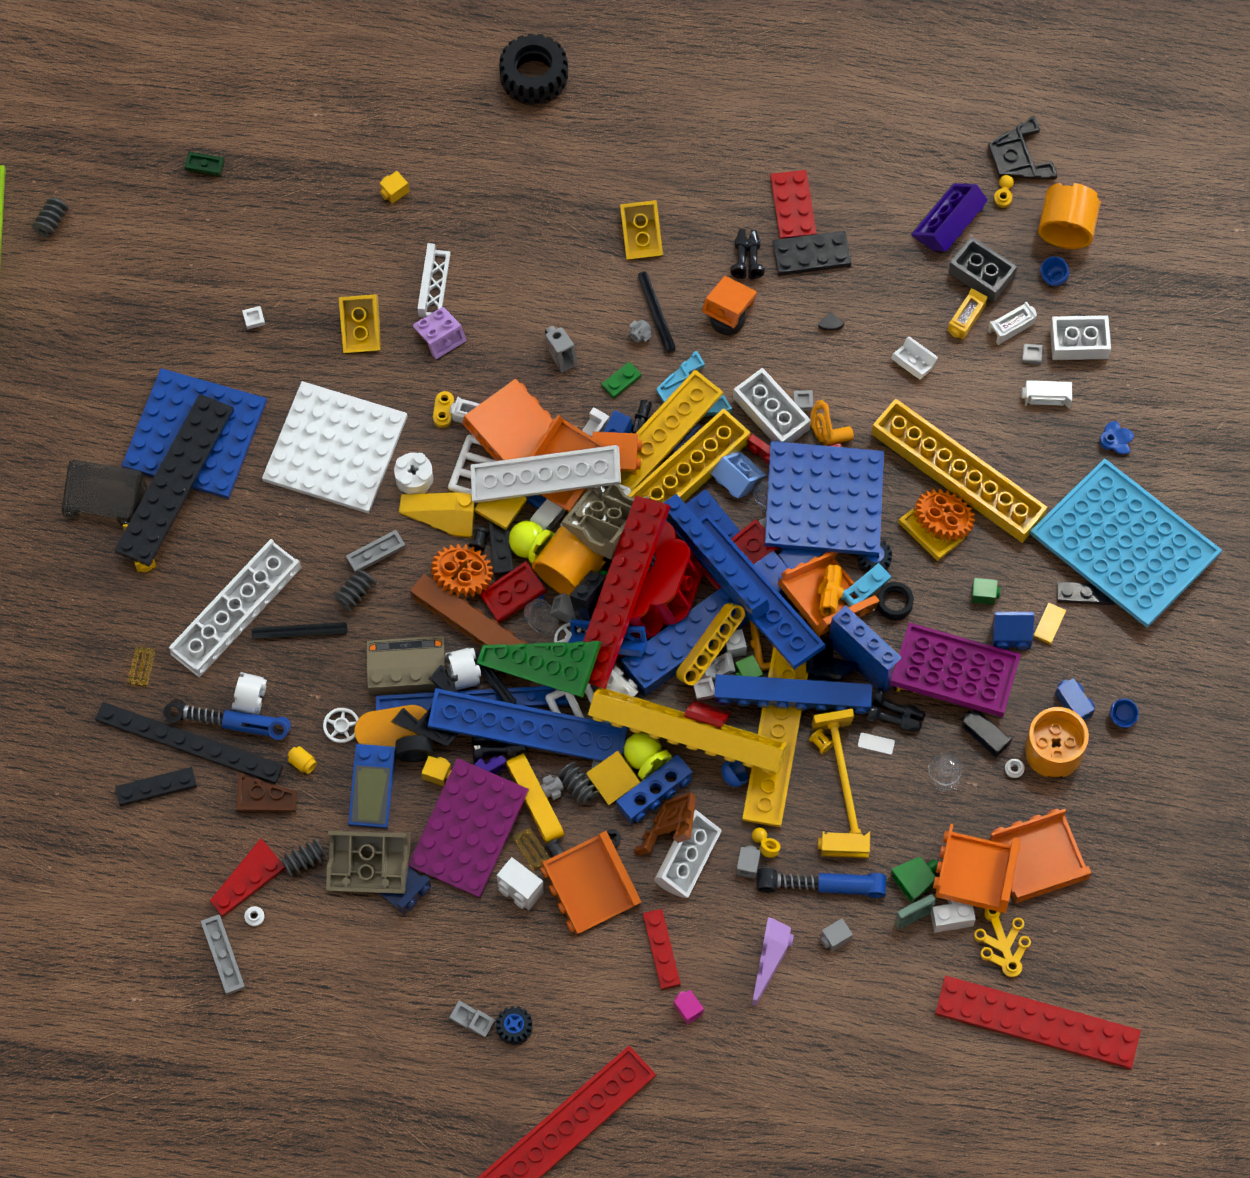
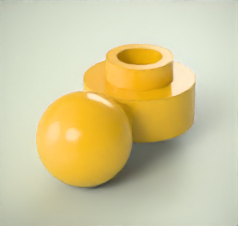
(1005, 183)
(769, 847)

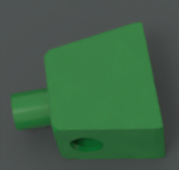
(915, 877)

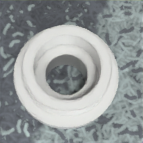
(1014, 763)
(257, 921)

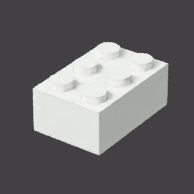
(1080, 337)

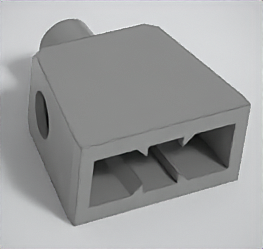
(559, 342)

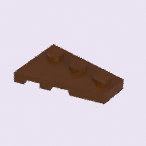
(263, 797)

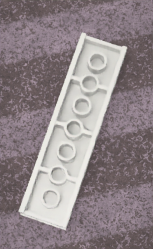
(234, 608)

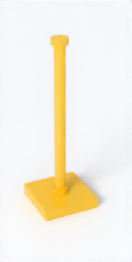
(833, 721)

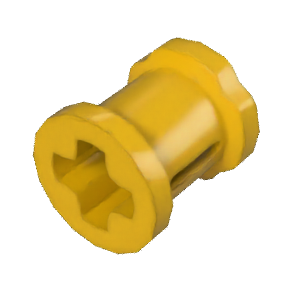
(818, 734)

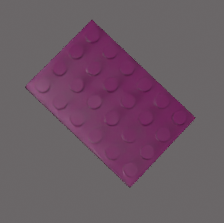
(955, 669)
(468, 827)

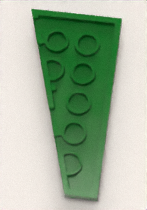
(549, 664)

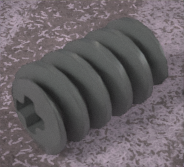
(46, 220)
(353, 588)
(576, 784)
(303, 857)

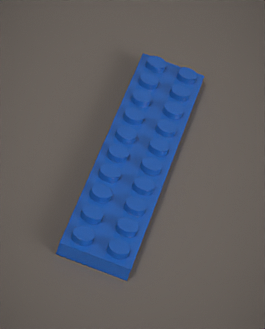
(781, 623)
(525, 726)

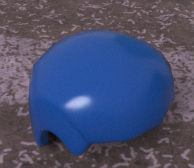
(1054, 271)
(1124, 713)
(734, 773)

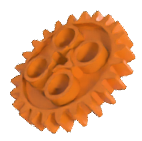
(944, 515)
(461, 570)

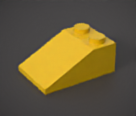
(641, 229)
(360, 323)

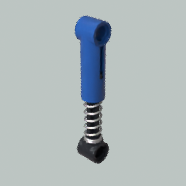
(229, 719)
(871, 885)

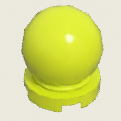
(529, 539)
(645, 754)

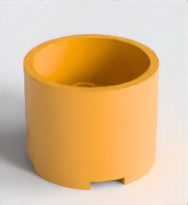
(1069, 216)
(565, 562)
(1060, 728)

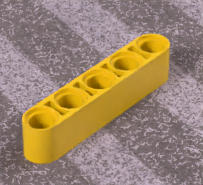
(719, 640)
(536, 799)

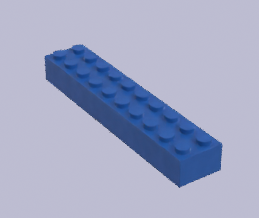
(673, 644)

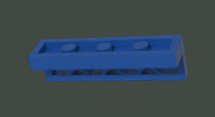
(630, 646)

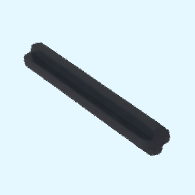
(495, 682)

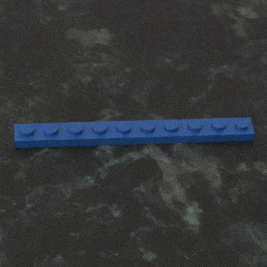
(524, 696)

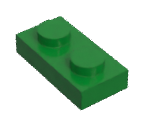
(621, 380)

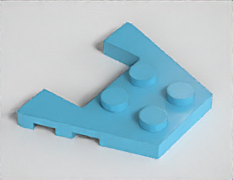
(675, 380)

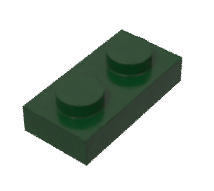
(204, 163)

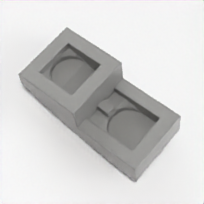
(471, 1019)

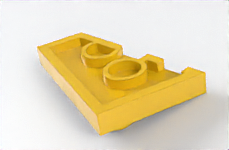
(935, 546)

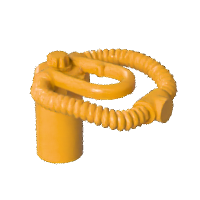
(828, 435)

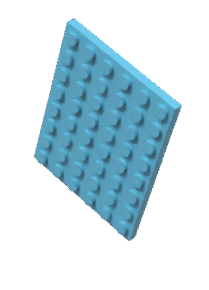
(1125, 542)

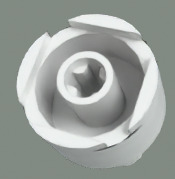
(413, 464)
(462, 668)
(248, 693)

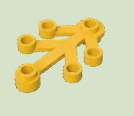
(1003, 944)

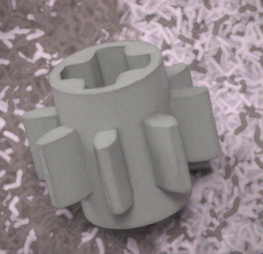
(639, 331)
(552, 787)

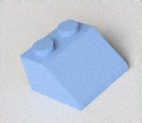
(737, 474)

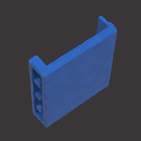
(860, 644)

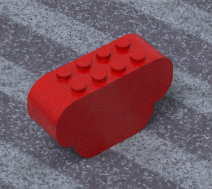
(668, 585)

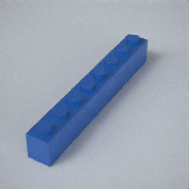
(716, 558)
(792, 693)

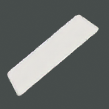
(876, 743)

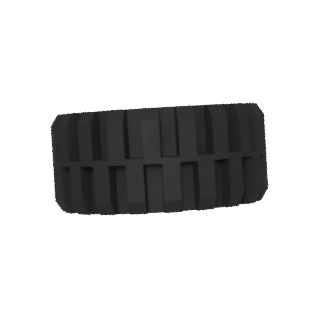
(533, 49)

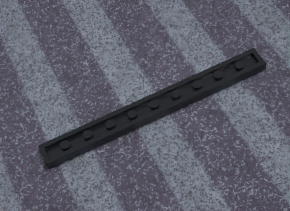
(189, 743)

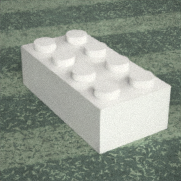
(771, 408)

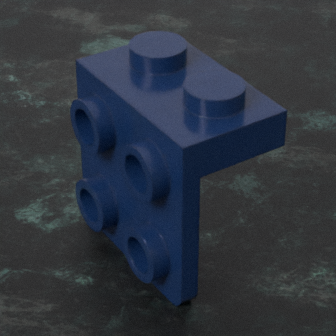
(415, 889)

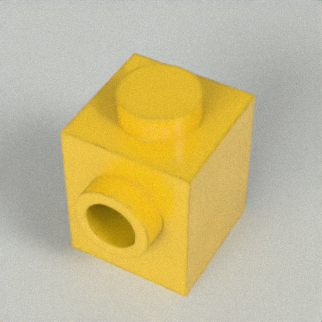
(394, 187)
(436, 770)

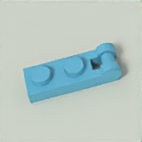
(866, 585)

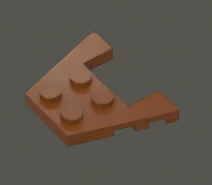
(673, 815)

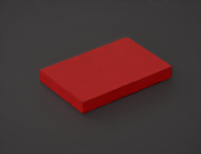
(512, 592)
(707, 714)

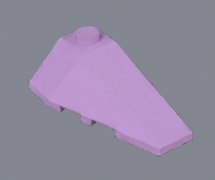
(775, 946)

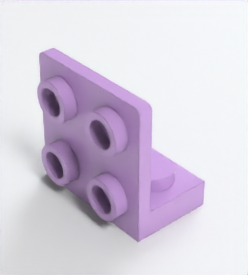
(440, 332)

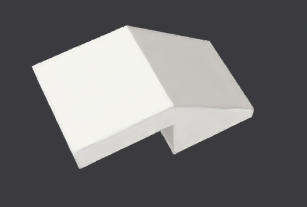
(721, 665)

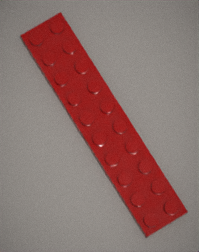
(624, 584)
(1038, 1022)
(574, 1118)

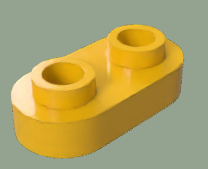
(443, 408)

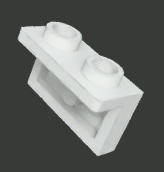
(915, 358)
(620, 684)

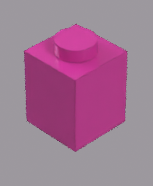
(688, 1006)

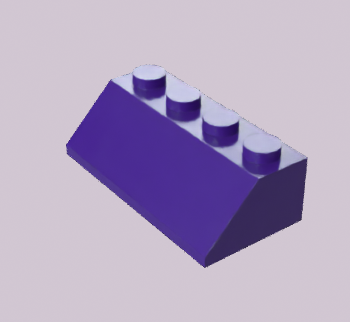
(950, 216)

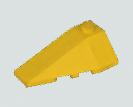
(444, 511)

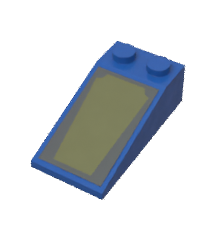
(372, 786)

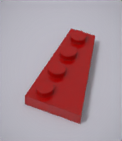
(251, 875)

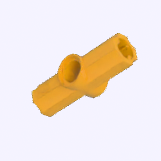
(830, 590)

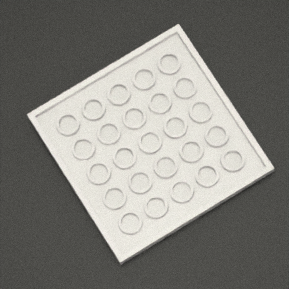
(335, 447)

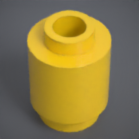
(301, 760)

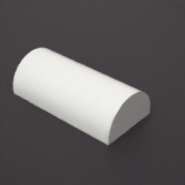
(688, 858)

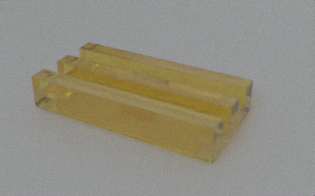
(138, 681)
(534, 865)

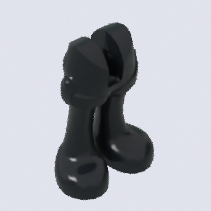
(752, 245)
(909, 714)
(480, 751)

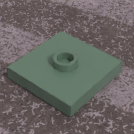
(914, 911)

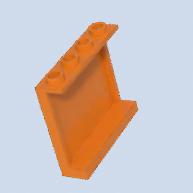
(508, 422)
(564, 438)
(802, 587)
(1046, 855)
(976, 871)
(590, 883)

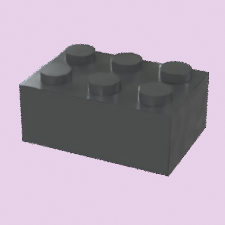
(982, 269)

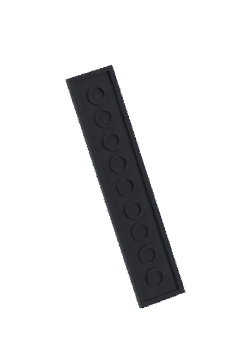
(174, 480)

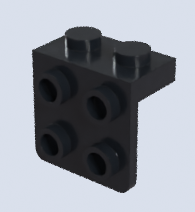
(825, 665)

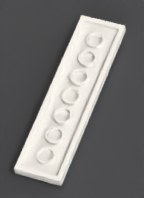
(545, 474)

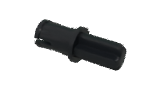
(642, 415)

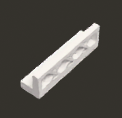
(427, 278)

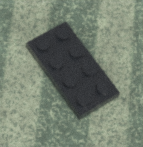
(811, 253)

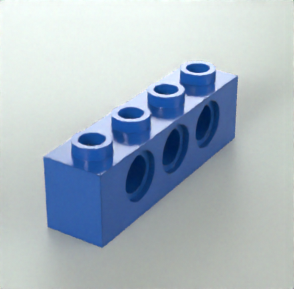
(676, 768)

